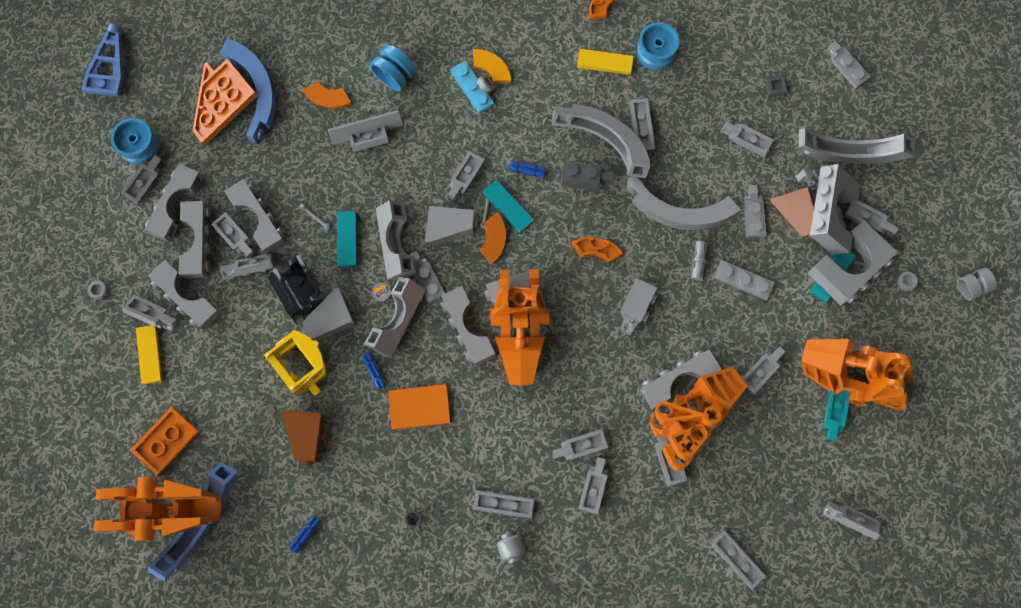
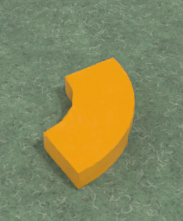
(492, 65)

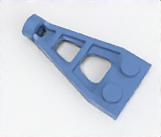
(106, 84)

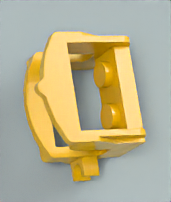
(310, 351)

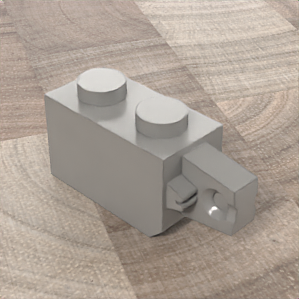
(636, 305)

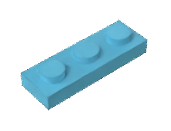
(468, 82)

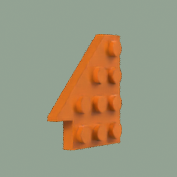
(220, 99)

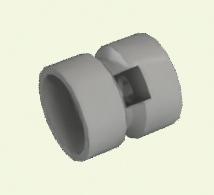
(976, 284)

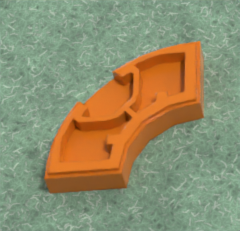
(599, 8)
(327, 97)
(495, 238)
(597, 248)

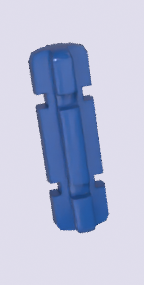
(528, 169)
(373, 371)
(304, 534)

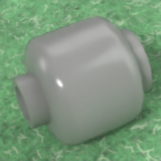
(511, 547)

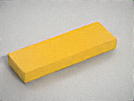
(605, 61)
(149, 355)

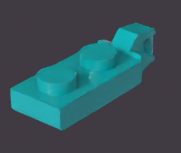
(836, 413)

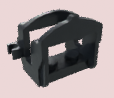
(300, 286)

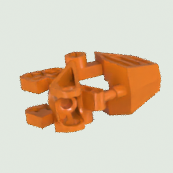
(522, 353)
(828, 362)
(714, 397)
(190, 509)

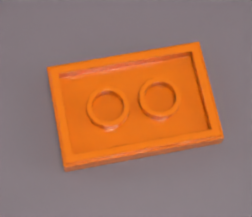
(419, 407)
(165, 441)

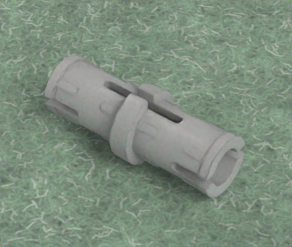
(699, 260)

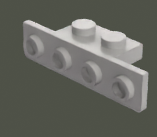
(366, 132)

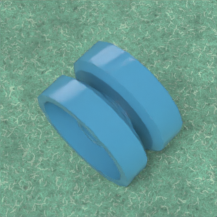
(657, 46)
(393, 68)
(135, 141)

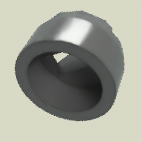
(416, 518)

